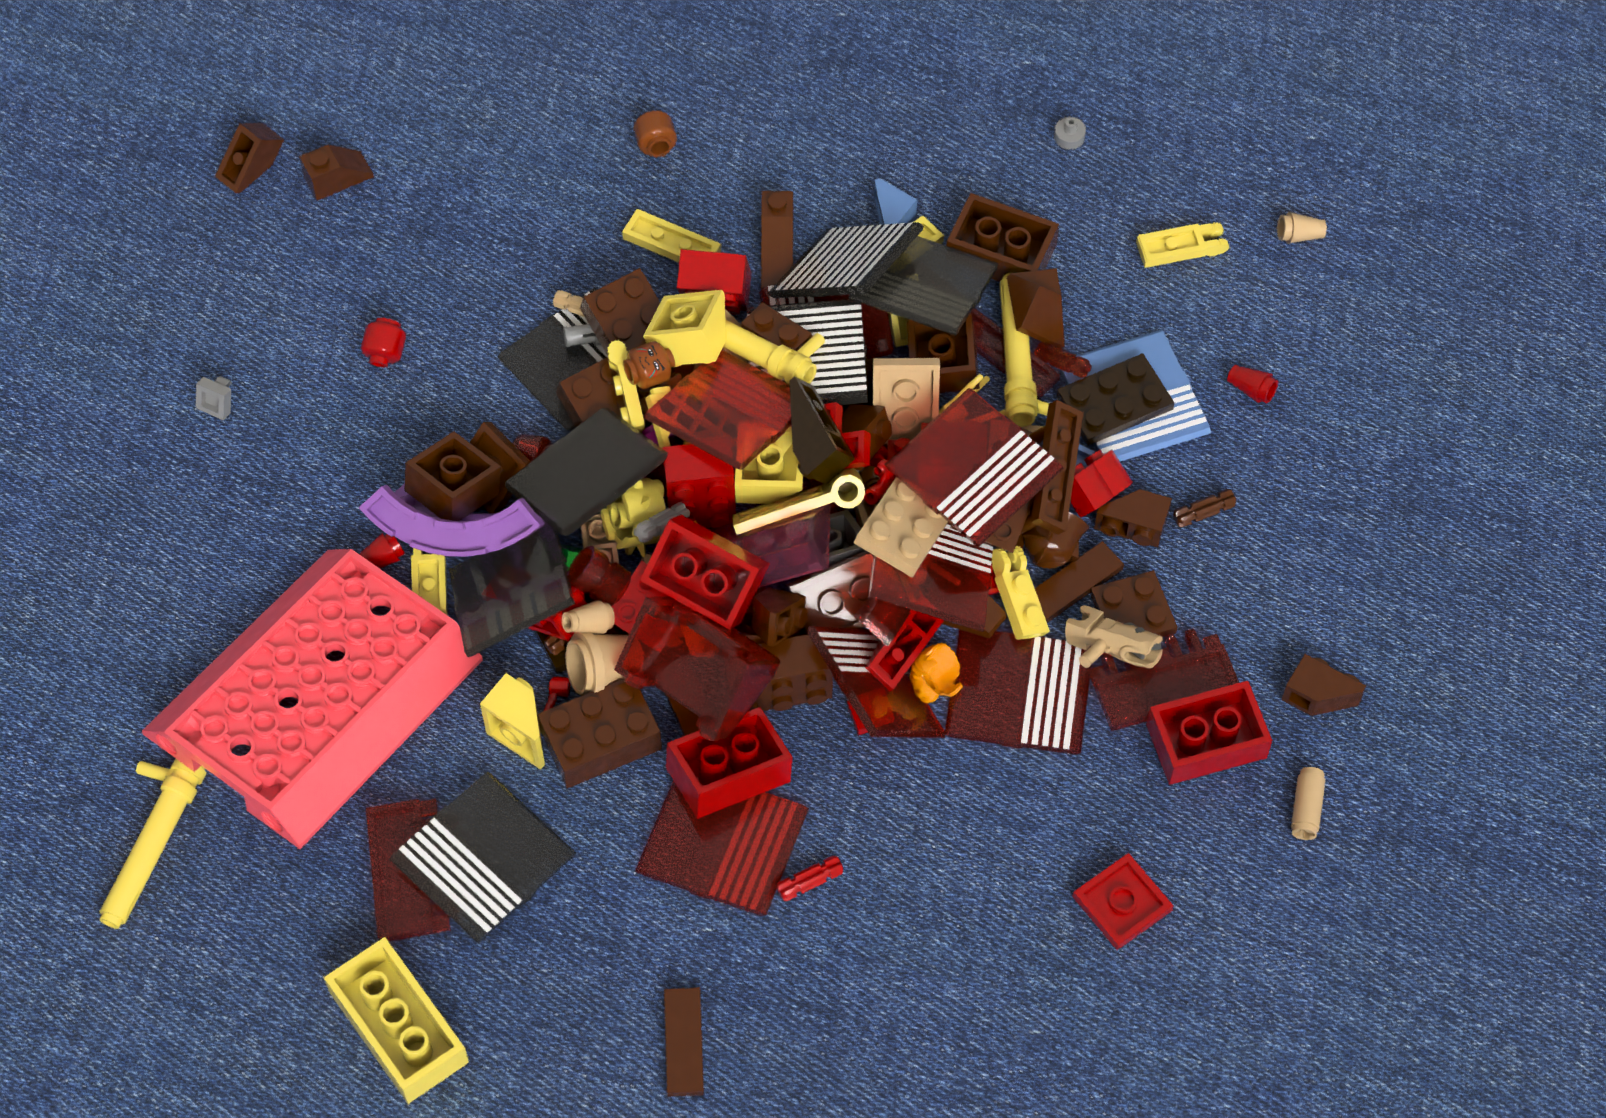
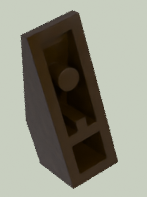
(815, 436)

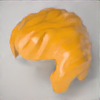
(935, 673)

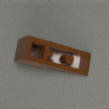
(776, 235)

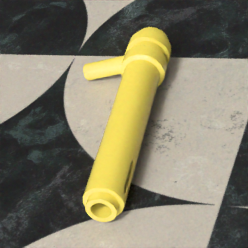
(778, 360)
(1020, 389)
(177, 791)

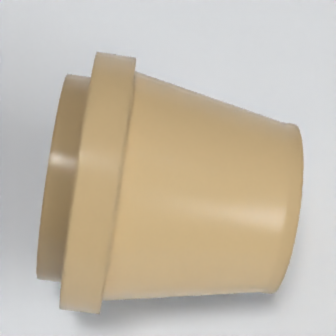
(592, 660)

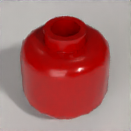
(383, 342)

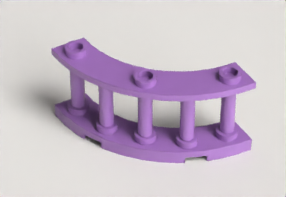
(474, 535)

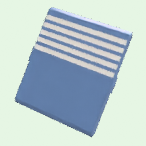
(1171, 428)

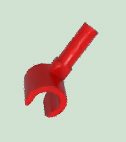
(557, 687)

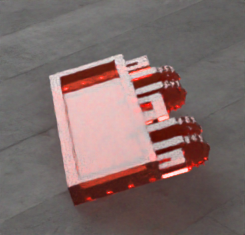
(1131, 693)
(400, 904)

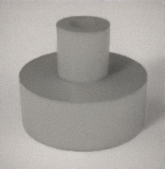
(1069, 133)

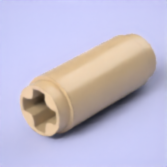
(1308, 803)

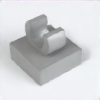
(214, 396)

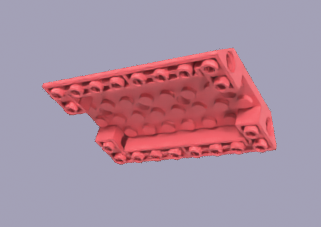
(347, 710)

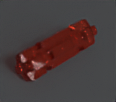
(1063, 359)

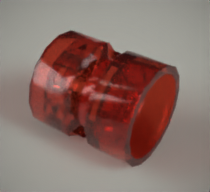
(596, 575)

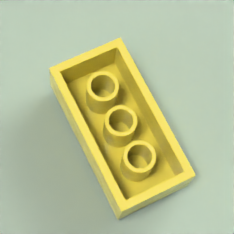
(396, 1020)

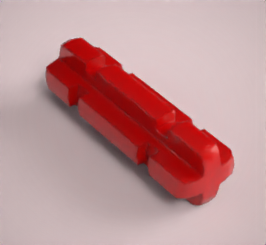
(809, 878)

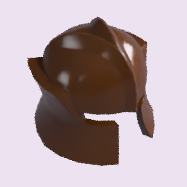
(1055, 550)

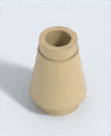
(1300, 228)
(592, 617)

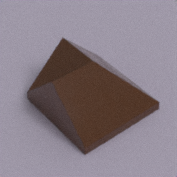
(1038, 305)

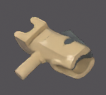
(1117, 639)

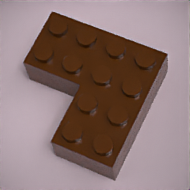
(614, 313)

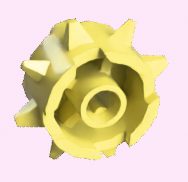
(629, 510)

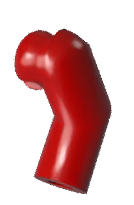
(877, 491)

